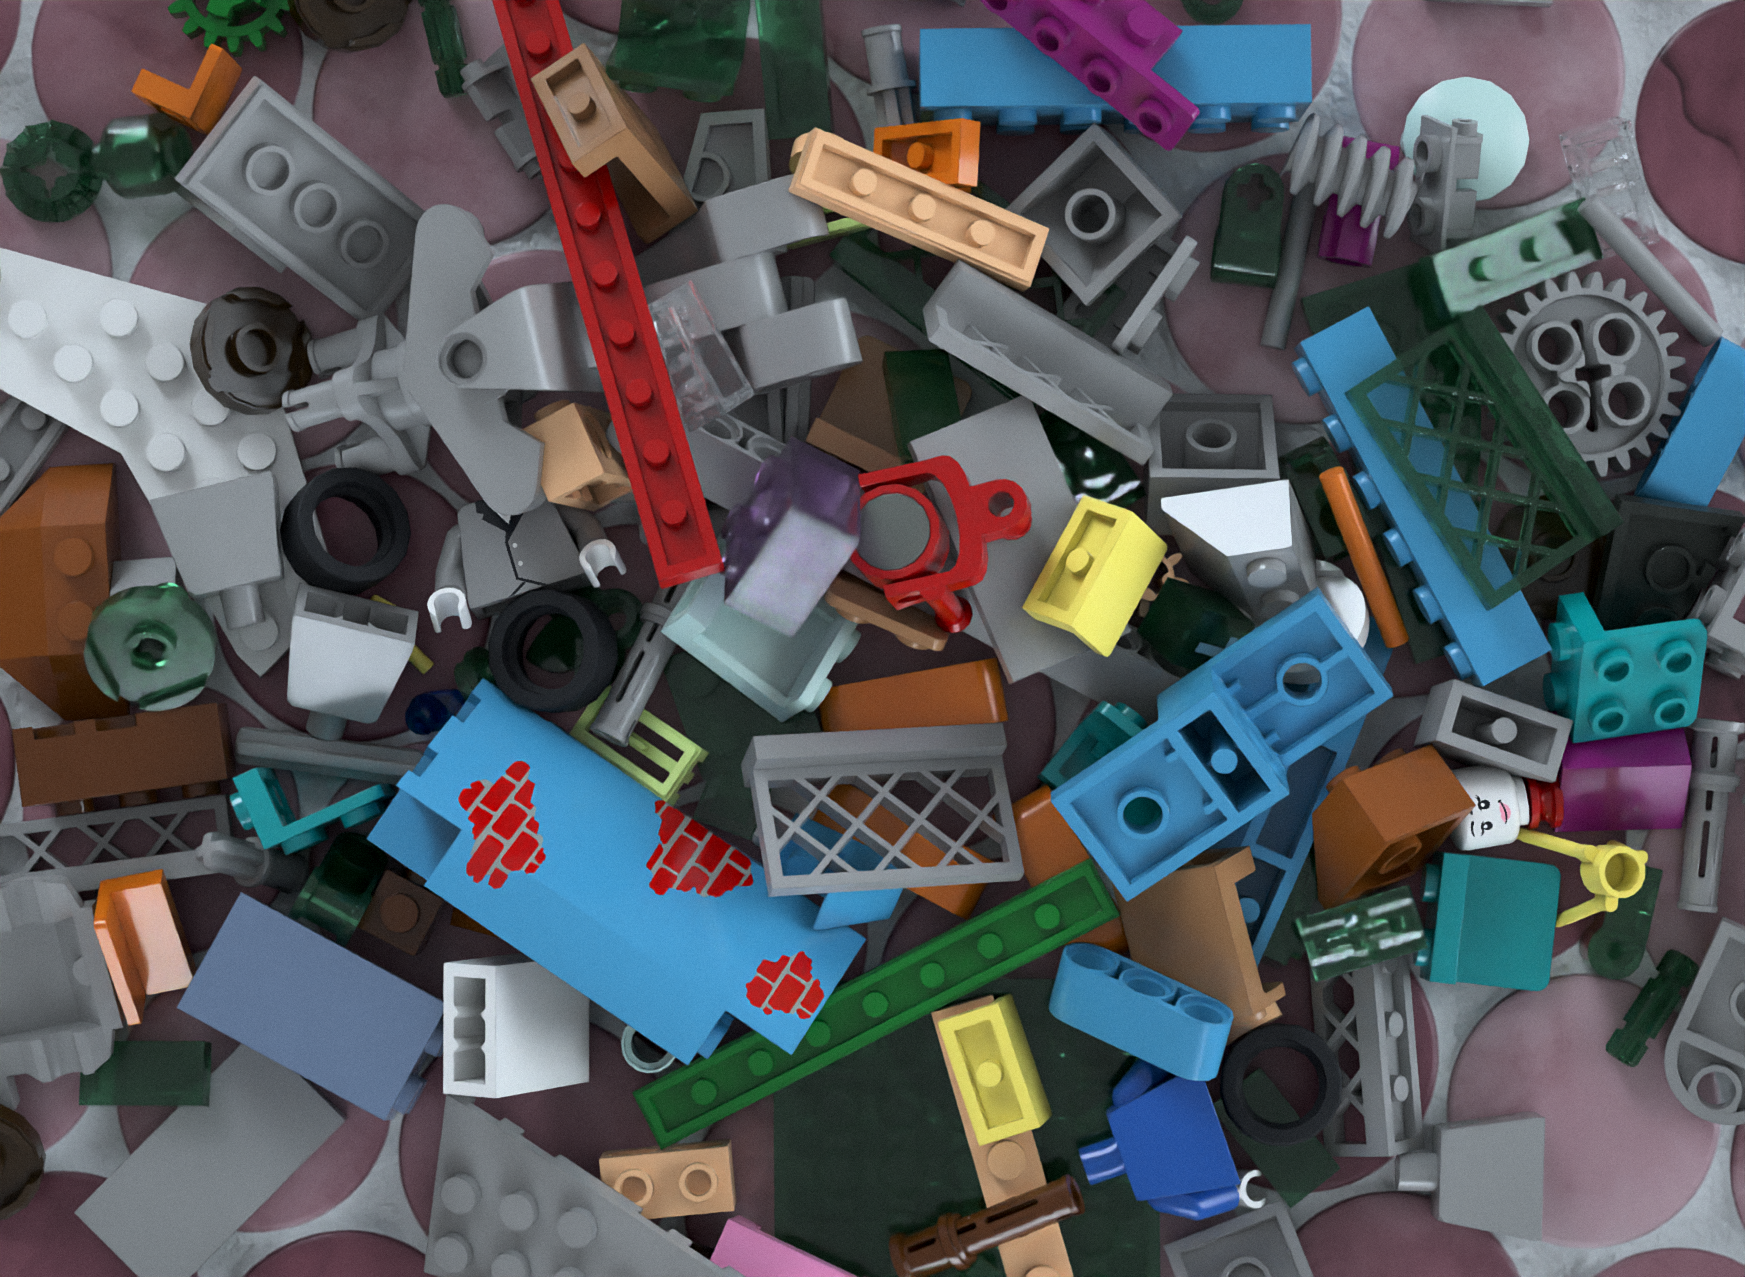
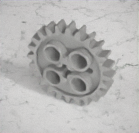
(1636, 369)

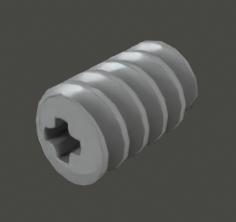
(1351, 175)

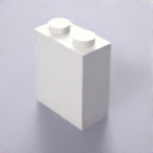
(511, 1028)

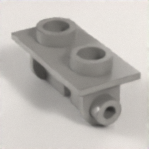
(496, 95)
(1440, 211)

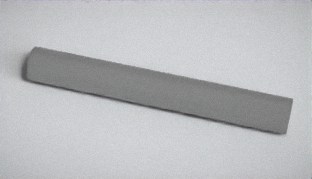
(1290, 269)
(1650, 270)

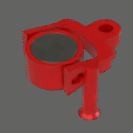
(909, 542)

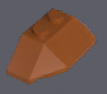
(53, 575)

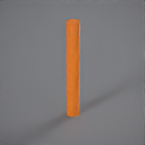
(1364, 557)

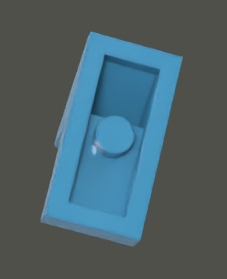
(841, 907)

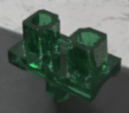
(1362, 933)

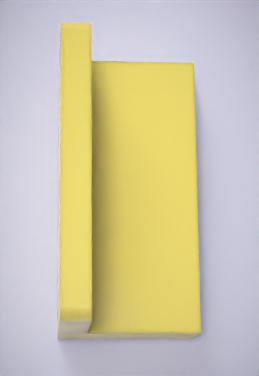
(1096, 574)
(995, 1070)

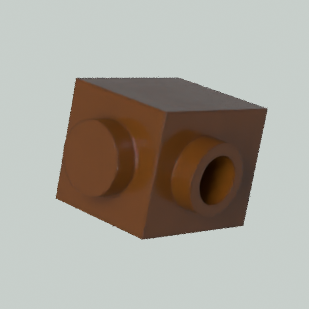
(403, 911)

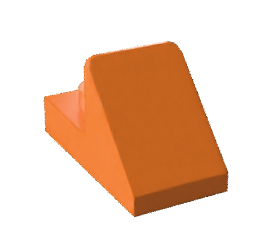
(935, 148)

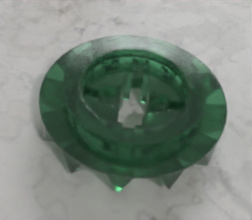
(70, 193)

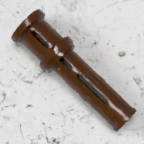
(959, 1239)

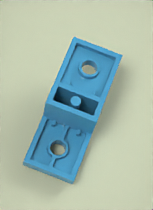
(1221, 744)

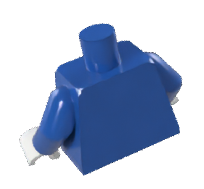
(1169, 1147)

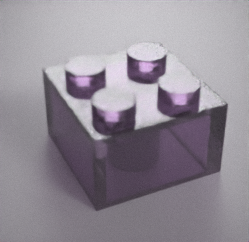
(791, 536)

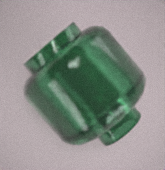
(142, 155)

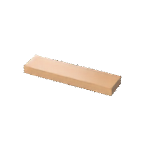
(918, 209)

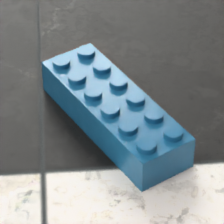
(1223, 69)

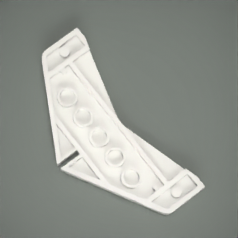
(123, 373)

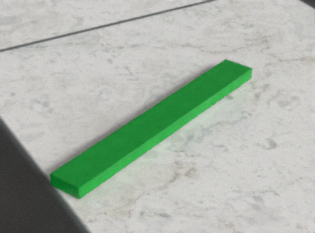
(881, 1002)

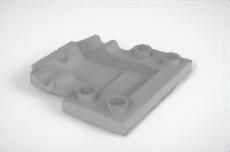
(53, 985)

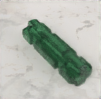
(445, 45)
(1652, 1008)

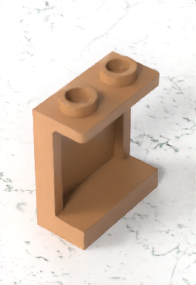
(606, 126)
(1197, 932)

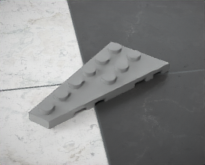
(527, 1214)

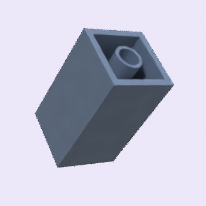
(317, 1008)

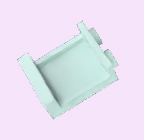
(756, 659)

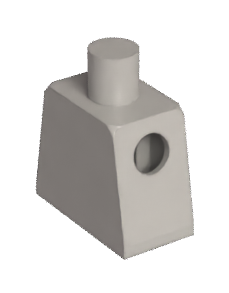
(226, 542)
(345, 657)
(1483, 1173)

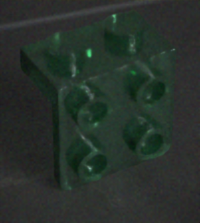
(681, 46)

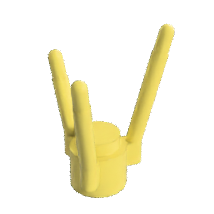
(1606, 870)

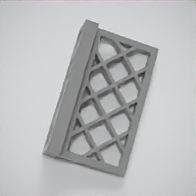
(888, 757)

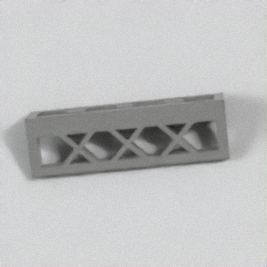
(1046, 360)
(89, 874)
(1386, 1057)

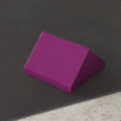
(1625, 782)

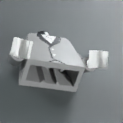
(503, 557)

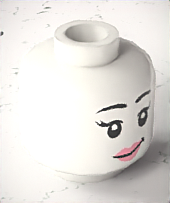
(1498, 810)

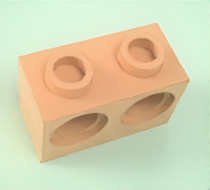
(577, 459)
(673, 1180)

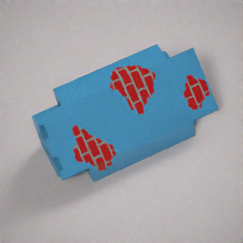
(608, 883)

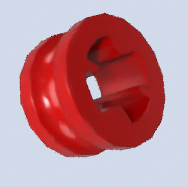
(1544, 803)

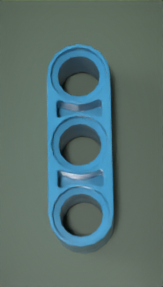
(1705, 434)
(1140, 1011)

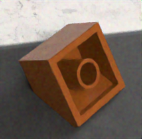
(1384, 823)

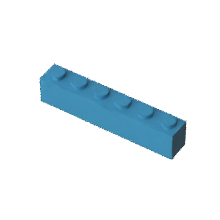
(1482, 641)

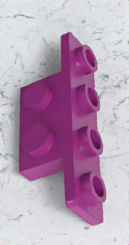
(1112, 53)

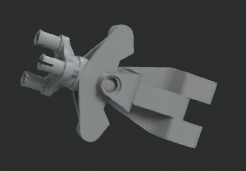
(479, 359)

